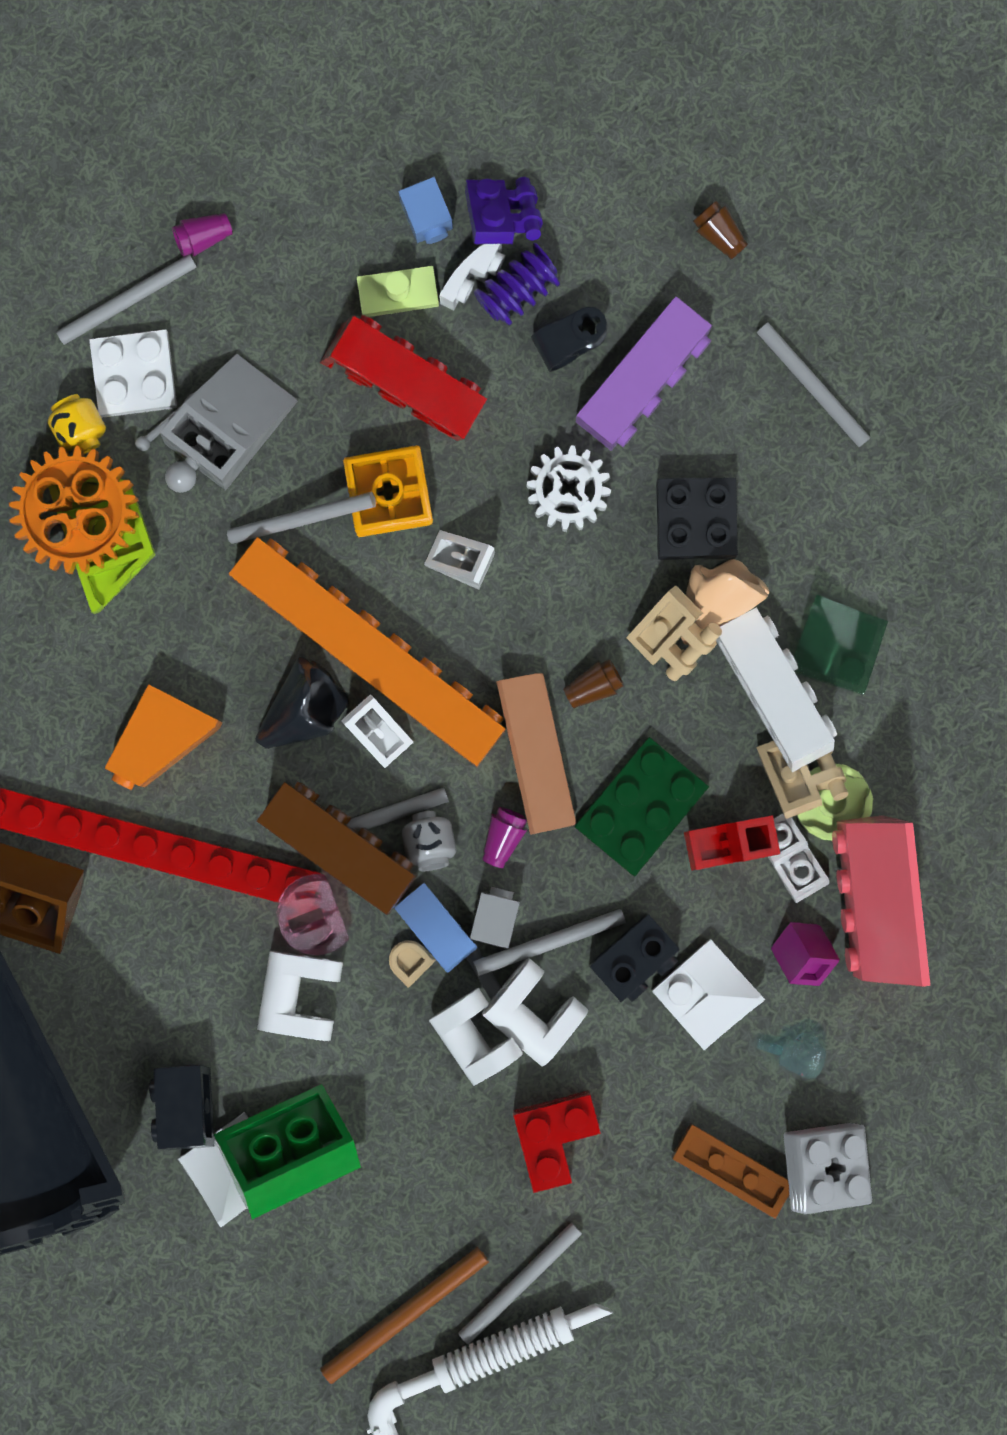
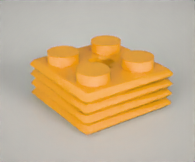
(404, 471)

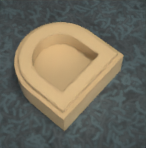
(410, 961)

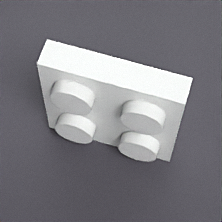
(133, 373)

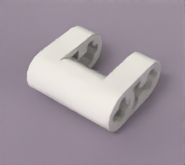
(282, 990)
(530, 1033)
(467, 1043)

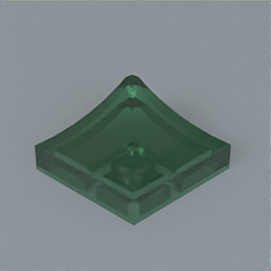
(839, 645)

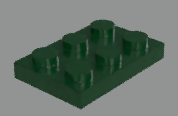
(641, 807)

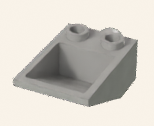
(231, 421)

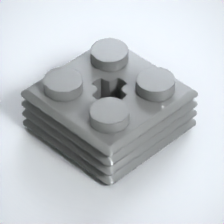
(816, 1148)

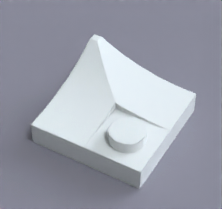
(707, 994)
(214, 1180)

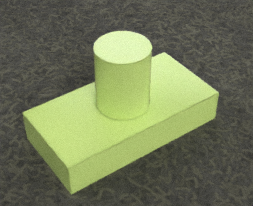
(397, 291)

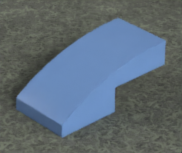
(435, 927)

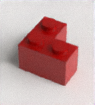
(546, 1128)

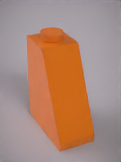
(157, 738)

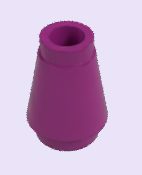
(201, 233)
(503, 836)

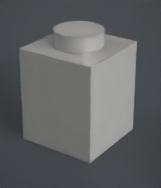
(495, 917)

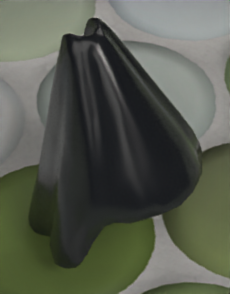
(304, 707)

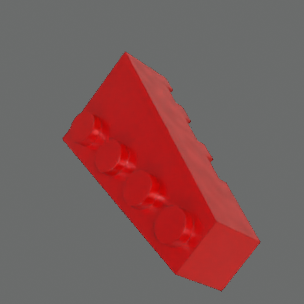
(405, 376)

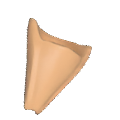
(724, 592)

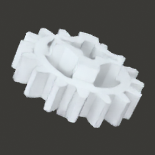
(581, 504)

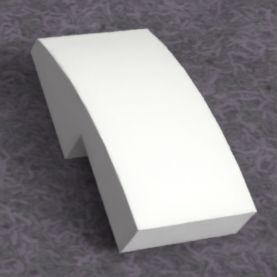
(479, 264)
(796, 862)

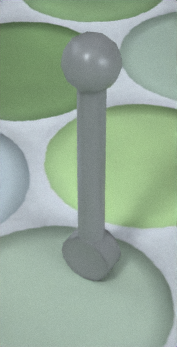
(143, 442)

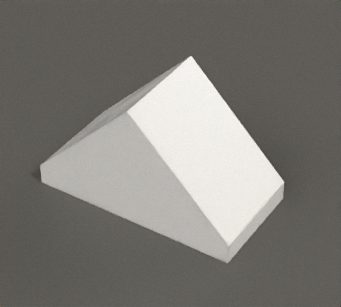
(460, 558)
(377, 731)

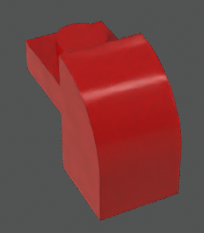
(732, 843)

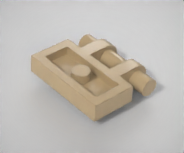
(668, 622)
(799, 789)

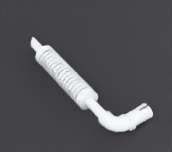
(481, 1359)

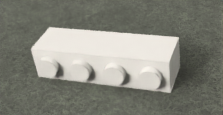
(775, 689)

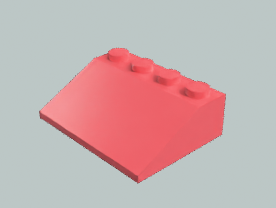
(881, 900)

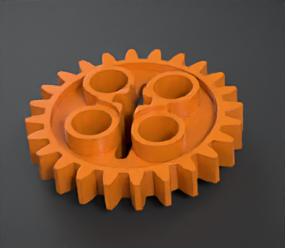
(69, 475)

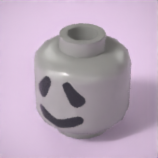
(429, 841)

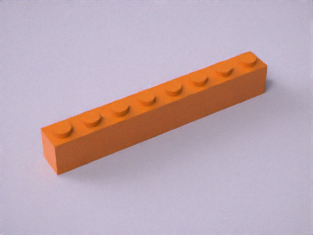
(367, 651)

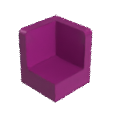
(805, 954)

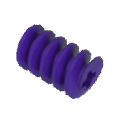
(518, 285)

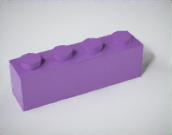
(644, 373)

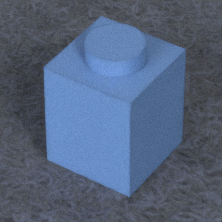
(426, 211)

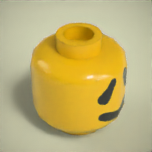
(76, 423)

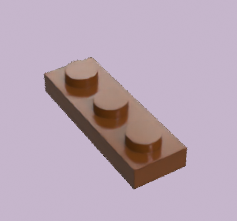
(732, 1170)

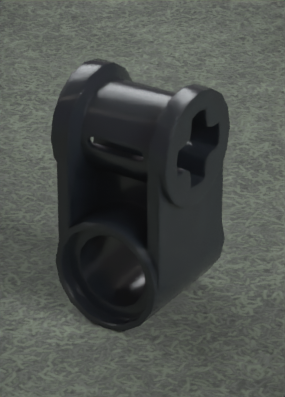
(563, 340)

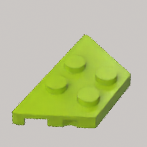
(105, 583)

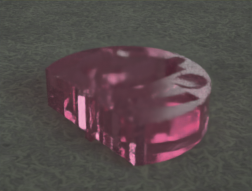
(311, 937)

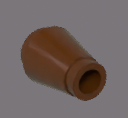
(720, 230)
(594, 684)

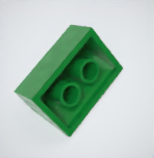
(287, 1151)

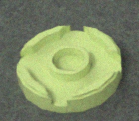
(858, 804)

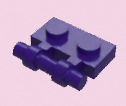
(491, 215)

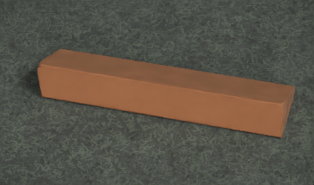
(536, 753)

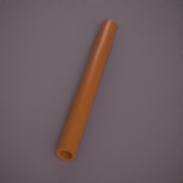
(404, 1315)

